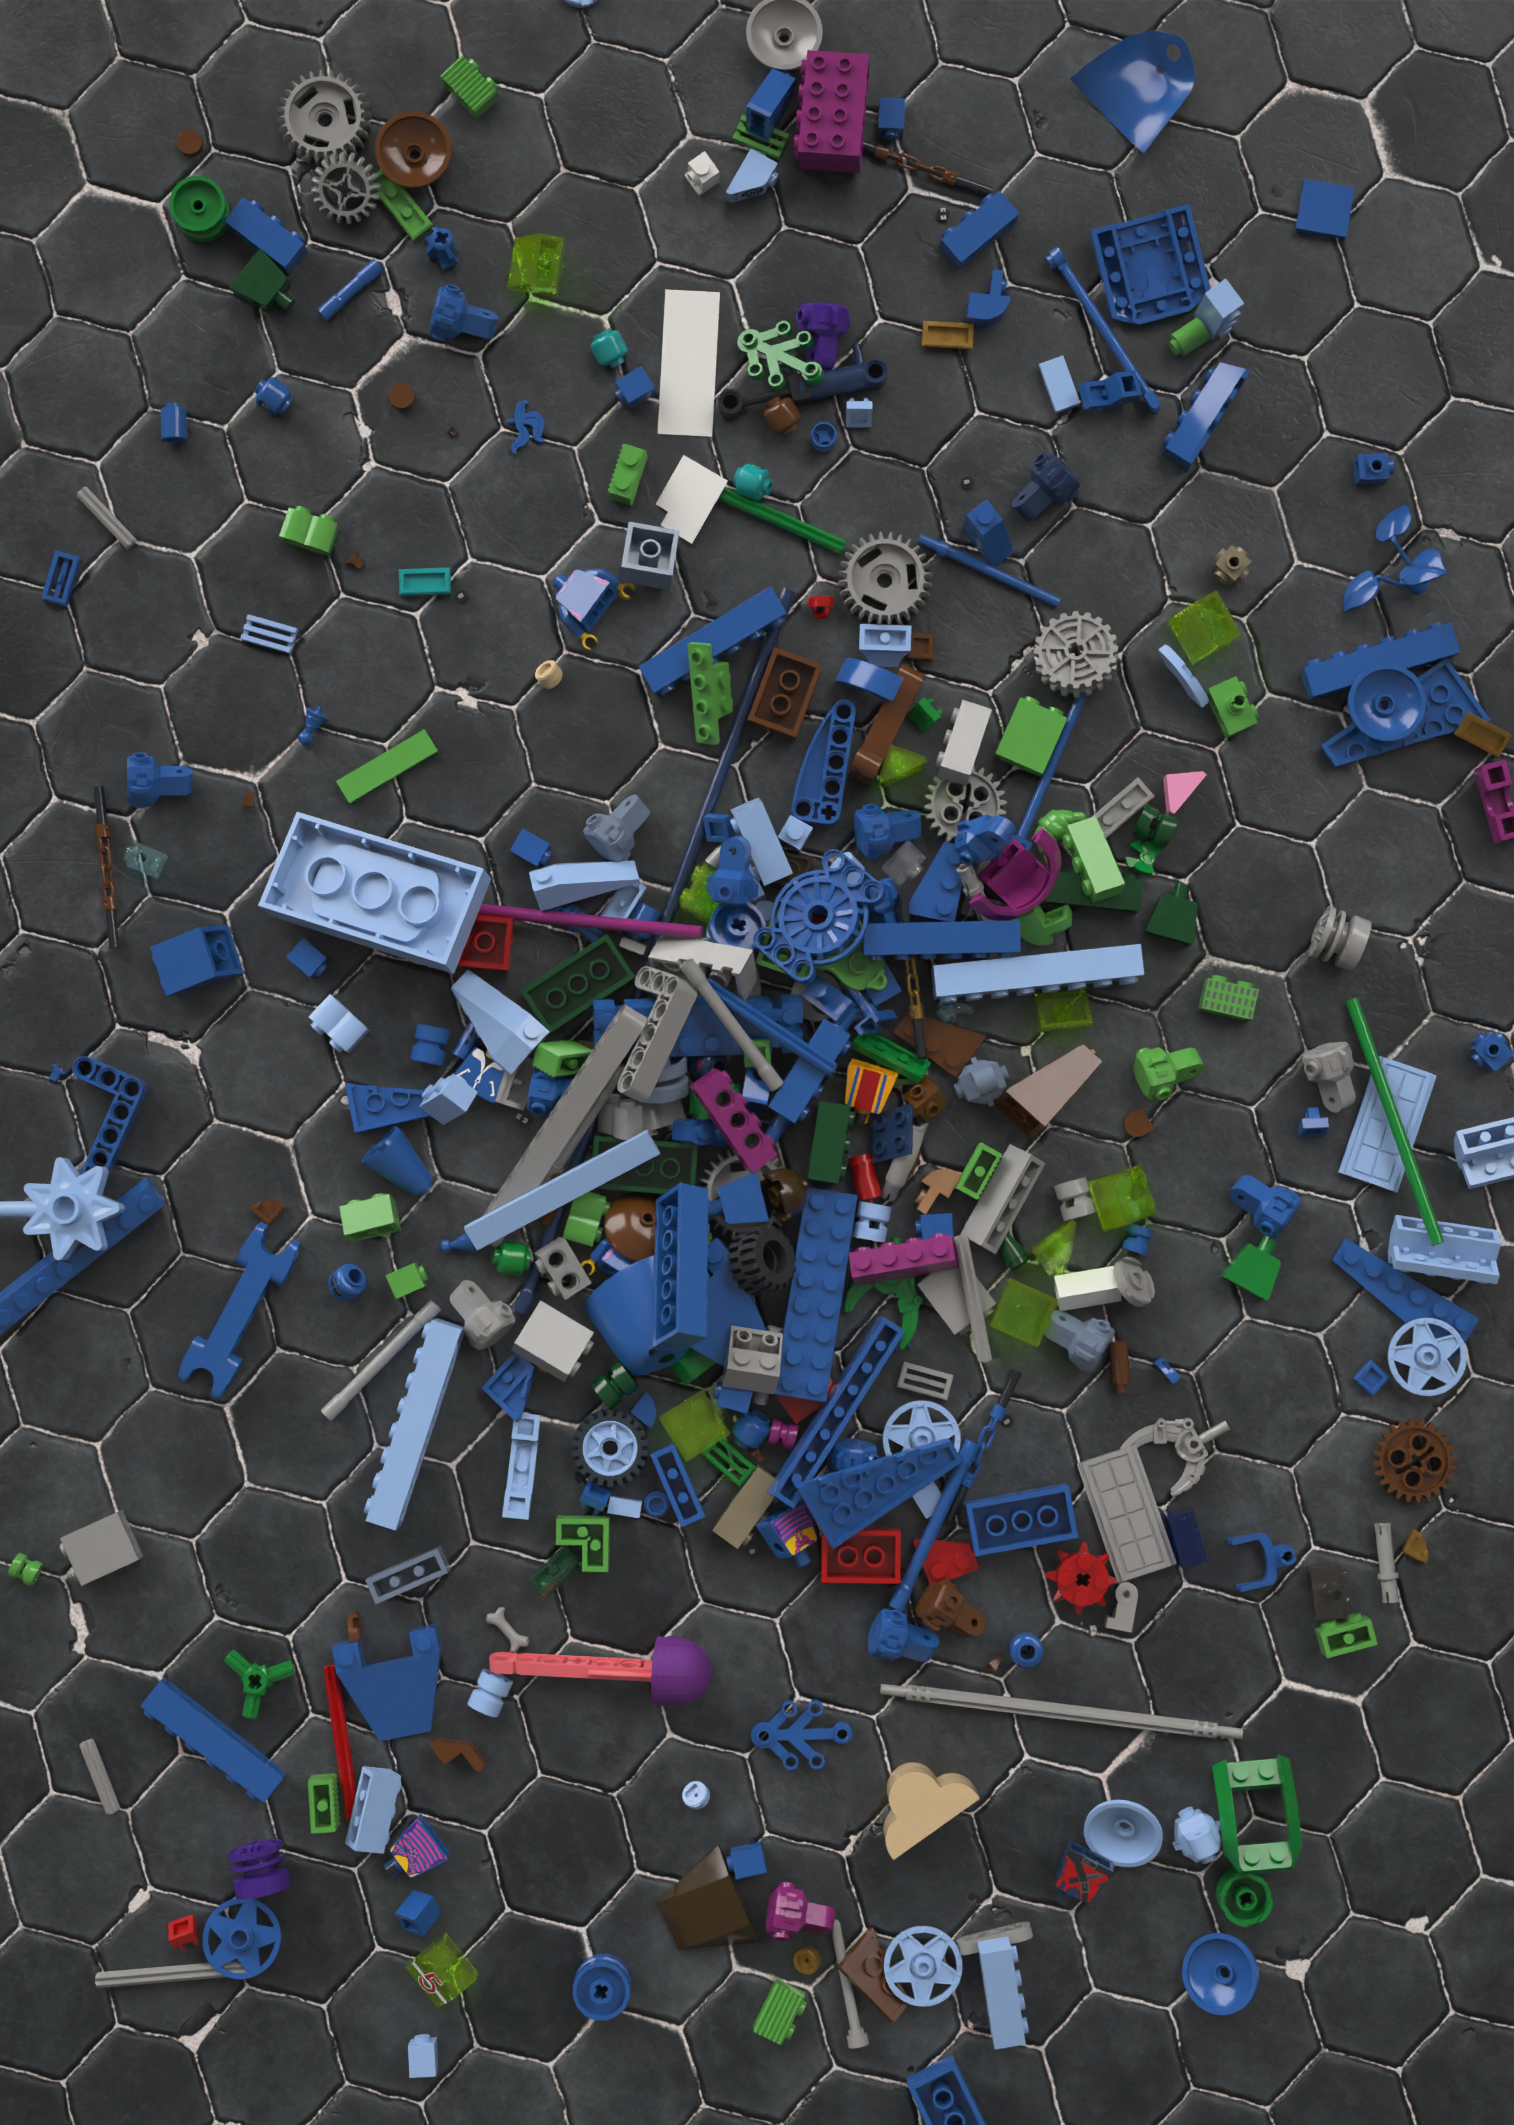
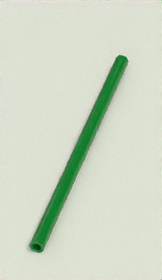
(1395, 1122)

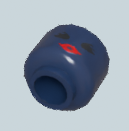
(703, 1064)

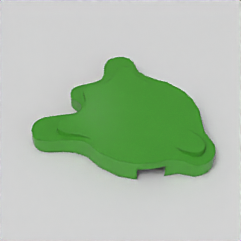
(856, 970)

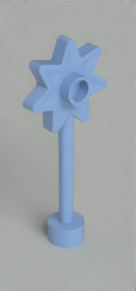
(67, 1208)

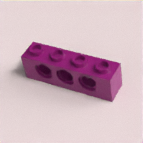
(706, 1092)

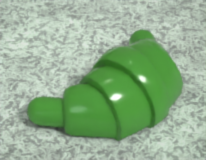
(1056, 823)

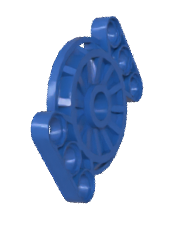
(819, 895)

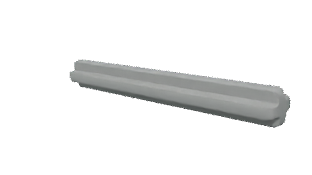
(972, 1298)

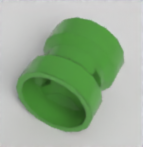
(25, 1569)

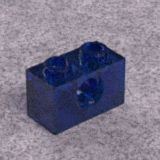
(1185, 1538)

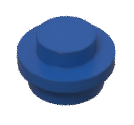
(656, 1504)

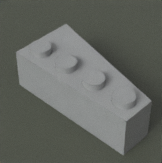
(724, 964)

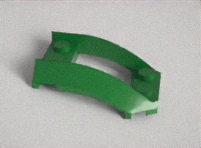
(1251, 1776)

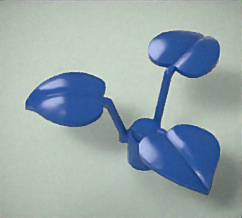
(1415, 577)

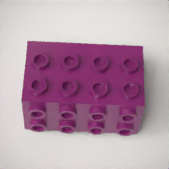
(832, 111)

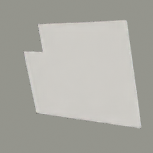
(689, 497)

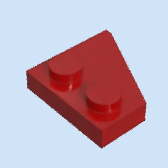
(948, 1560)

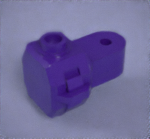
(825, 325)

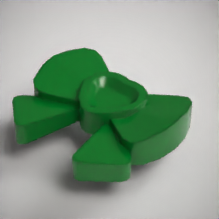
(1148, 853)

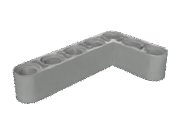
(660, 1033)

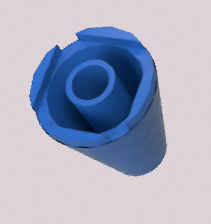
(398, 1163)

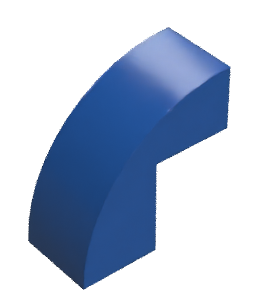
(870, 678)

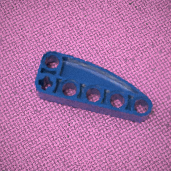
(817, 773)

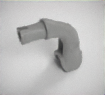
(902, 1166)

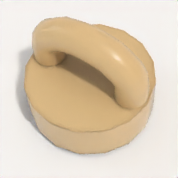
(549, 674)

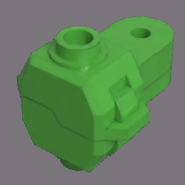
(1159, 1071)

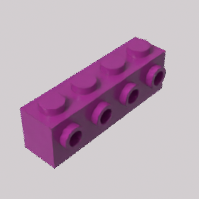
(903, 1259)

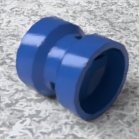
(821, 433)
(1137, 1239)

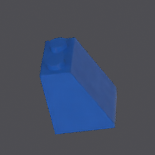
(196, 959)

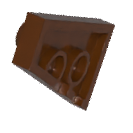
(945, 1044)
(865, 1970)

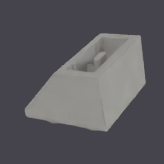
(753, 1360)

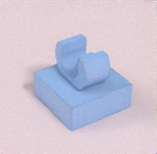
(859, 413)

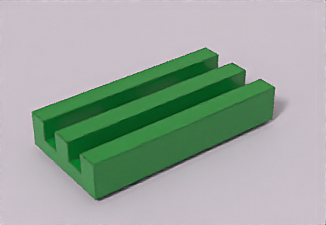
(745, 1474)

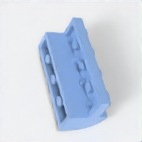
(1486, 1153)
(1465, 1254)

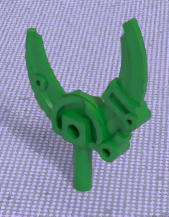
(906, 1292)

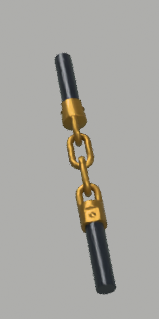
(915, 1010)

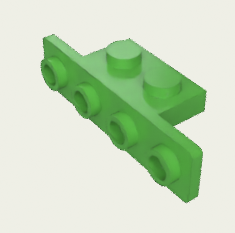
(709, 692)

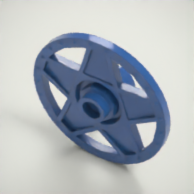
(241, 1938)

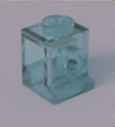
(153, 864)

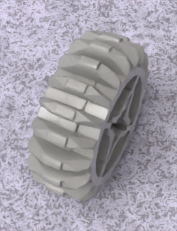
(333, 185)

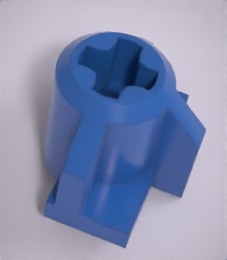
(442, 247)

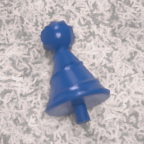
(314, 720)
(462, 1243)

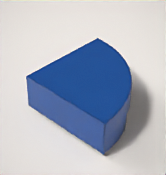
(1169, 1373)
(645, 1410)

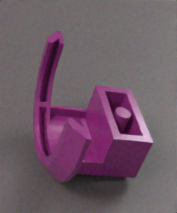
(1019, 879)

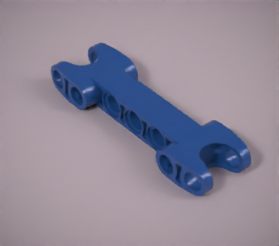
(260, 1271)

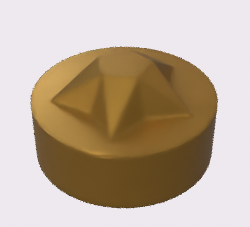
(807, 1960)

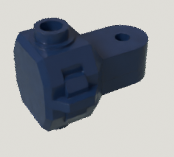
(1049, 483)

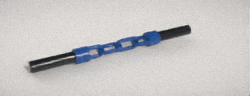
(997, 1413)

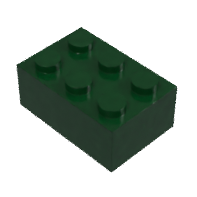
(830, 1142)

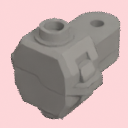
(1331, 1069)
(484, 1320)

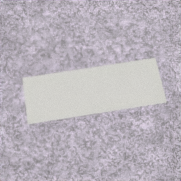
(688, 363)

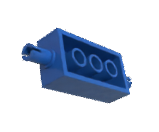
(805, 1079)

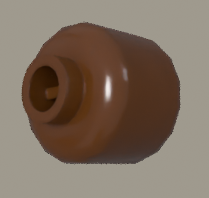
(782, 415)

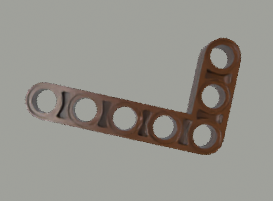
(885, 728)

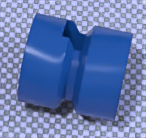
(430, 1044)

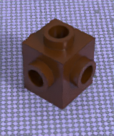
(926, 1099)

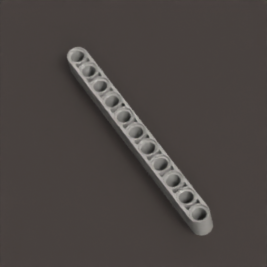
(571, 1107)

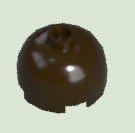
(785, 1192)

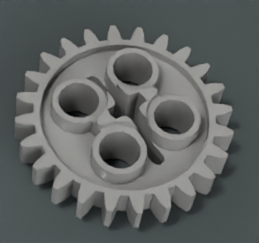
(943, 800)

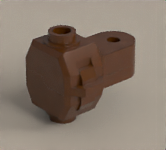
(944, 1607)

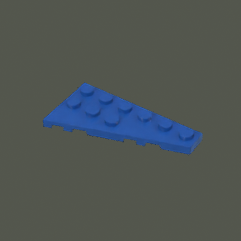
(1446, 706)
(863, 1493)

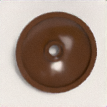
(411, 134)
(627, 1229)

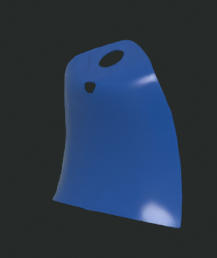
(1130, 90)

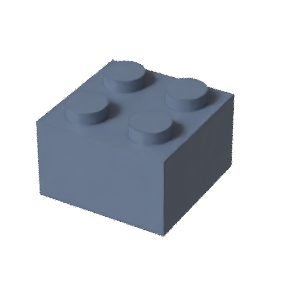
(649, 555)

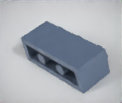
(408, 1574)

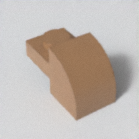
(938, 1181)

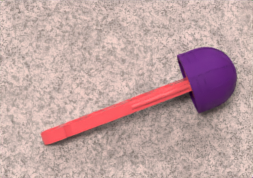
(676, 1673)

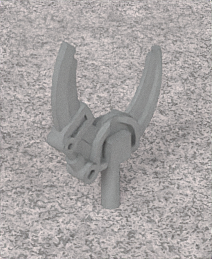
(1187, 1444)

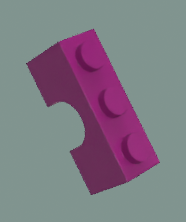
(1494, 790)

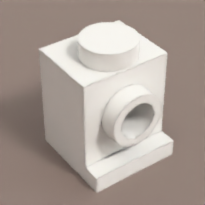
(702, 173)

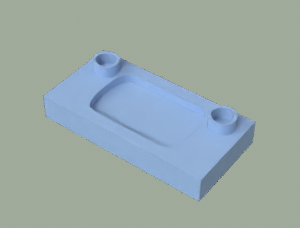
(375, 892)

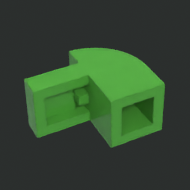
(1039, 926)

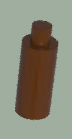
(1119, 1365)

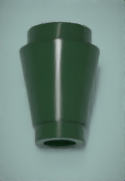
(1012, 1253)

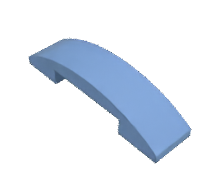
(522, 1467)

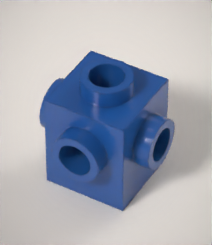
(1498, 1054)

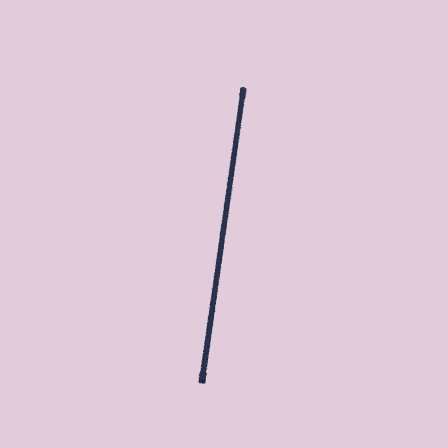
(786, 598)

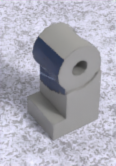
(1124, 1607)

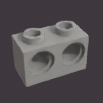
(566, 1265)

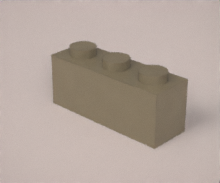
(746, 1509)

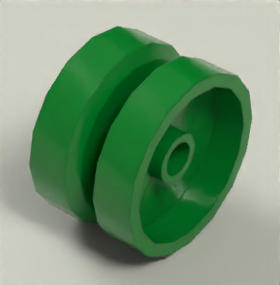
(199, 208)

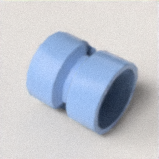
(872, 1212)
(491, 1690)

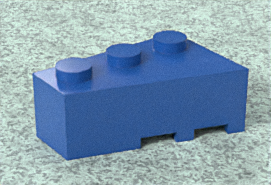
(939, 889)

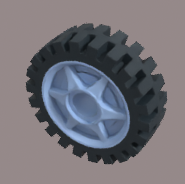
(610, 1468)

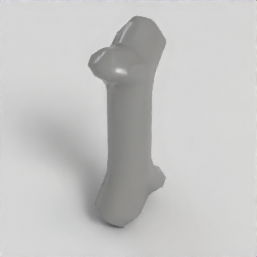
(515, 1639)

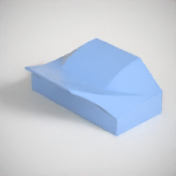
(884, 643)

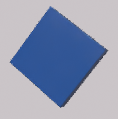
(1324, 209)

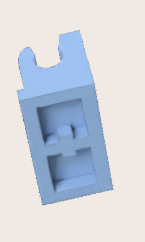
(625, 901)

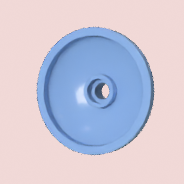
(1120, 1842)

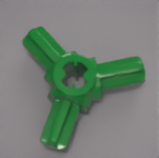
(268, 1676)

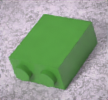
(1031, 736)

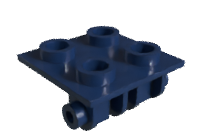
(892, 1134)

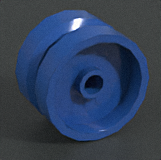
(735, 926)
(598, 2002)

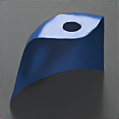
(624, 1316)

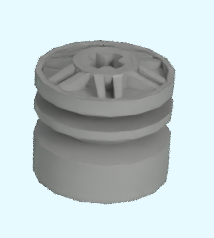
(1343, 939)

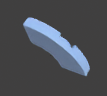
(1183, 674)

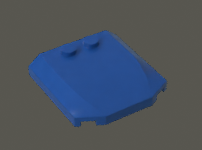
(1151, 266)

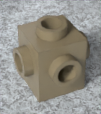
(1225, 572)

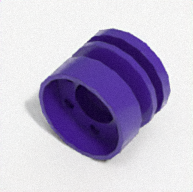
(259, 1871)

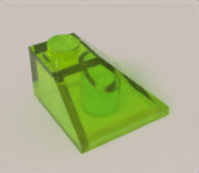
(1055, 1249)

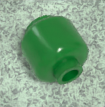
(511, 1258)

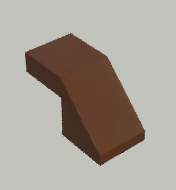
(448, 1749)

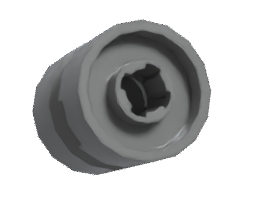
(1074, 1198)

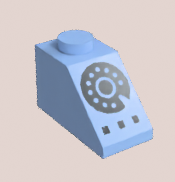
(752, 177)

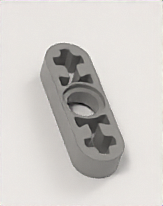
(1016, 1932)

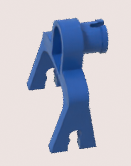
(1272, 1558)

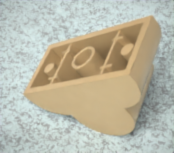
(922, 1804)

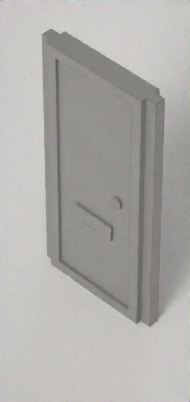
(1126, 1513)

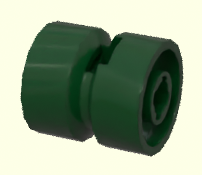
(1164, 828)
(615, 1385)

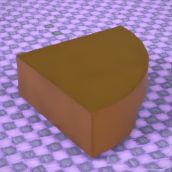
(1416, 1546)

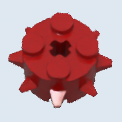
(1085, 1563)

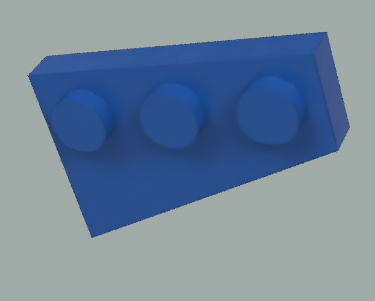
(383, 1107)

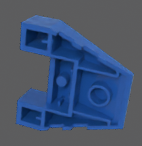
(726, 1306)
(396, 1693)

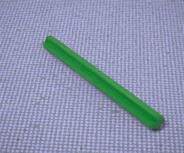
(782, 520)

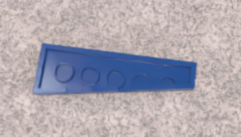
(1401, 1293)

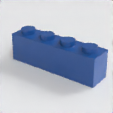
(1205, 413)

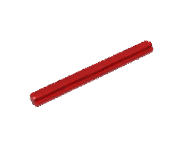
(341, 1739)

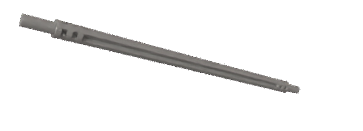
(1061, 1711)

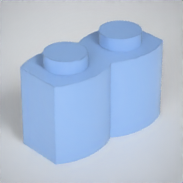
(338, 1024)

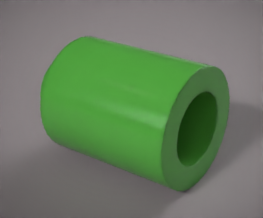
(1188, 337)

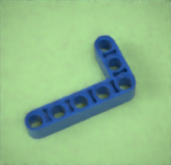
(111, 1121)

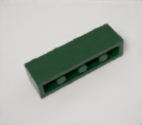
(1070, 891)

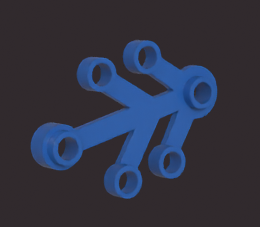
(797, 1735)

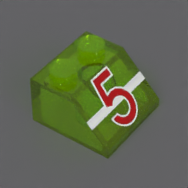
(442, 1971)

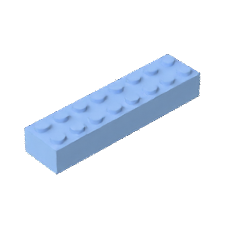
(1037, 972)
(415, 1425)

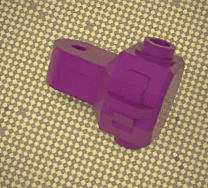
(790, 1912)

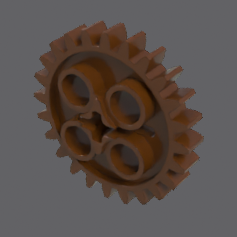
(1426, 1480)

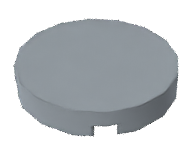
(1133, 1282)

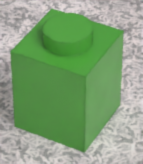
(407, 1280)

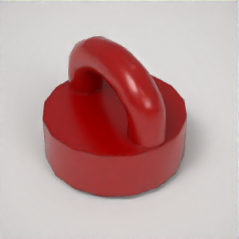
(821, 601)

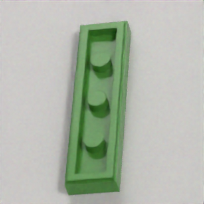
(387, 766)

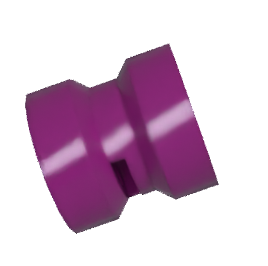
(783, 1434)

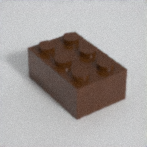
(784, 694)

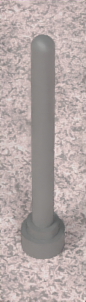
(857, 2037)

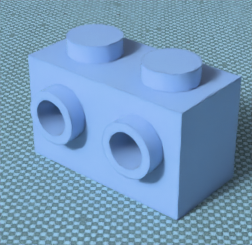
(448, 1098)

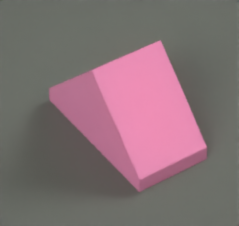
(1179, 787)

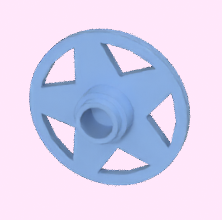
(1427, 1356)
(920, 1428)
(923, 1966)

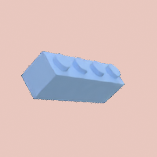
(1001, 1992)

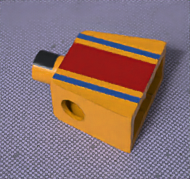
(868, 1088)

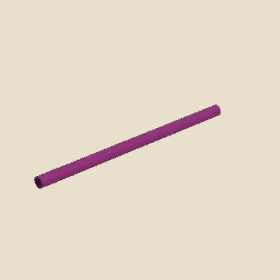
(592, 921)

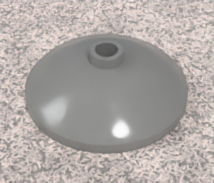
(782, 18)

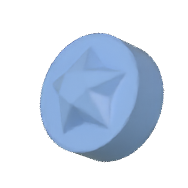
(696, 1795)

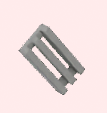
(903, 1375)

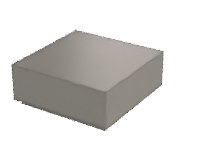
(633, 946)

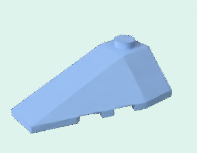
(571, 882)
(502, 1024)

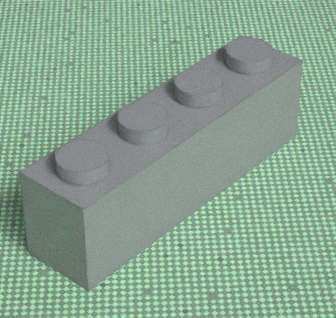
(1002, 1198)

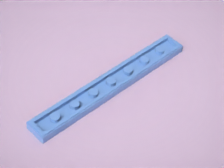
(562, 1189)

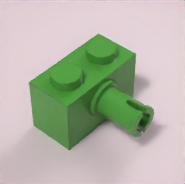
(1232, 707)

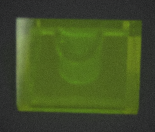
(899, 765)
(1063, 1011)

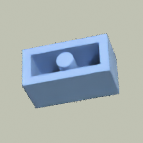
(624, 1506)

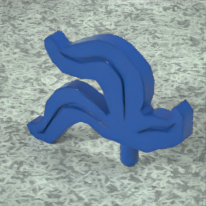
(531, 419)

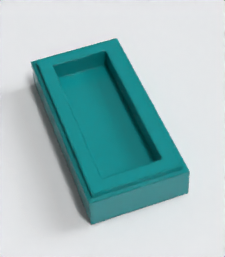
(425, 582)

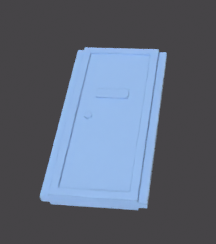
(1371, 1146)

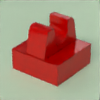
(183, 1931)

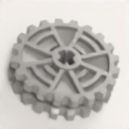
(1079, 635)

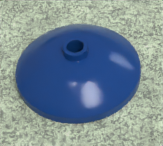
(1400, 692)
(1205, 1977)

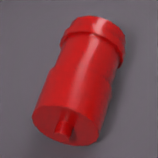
(864, 1177)

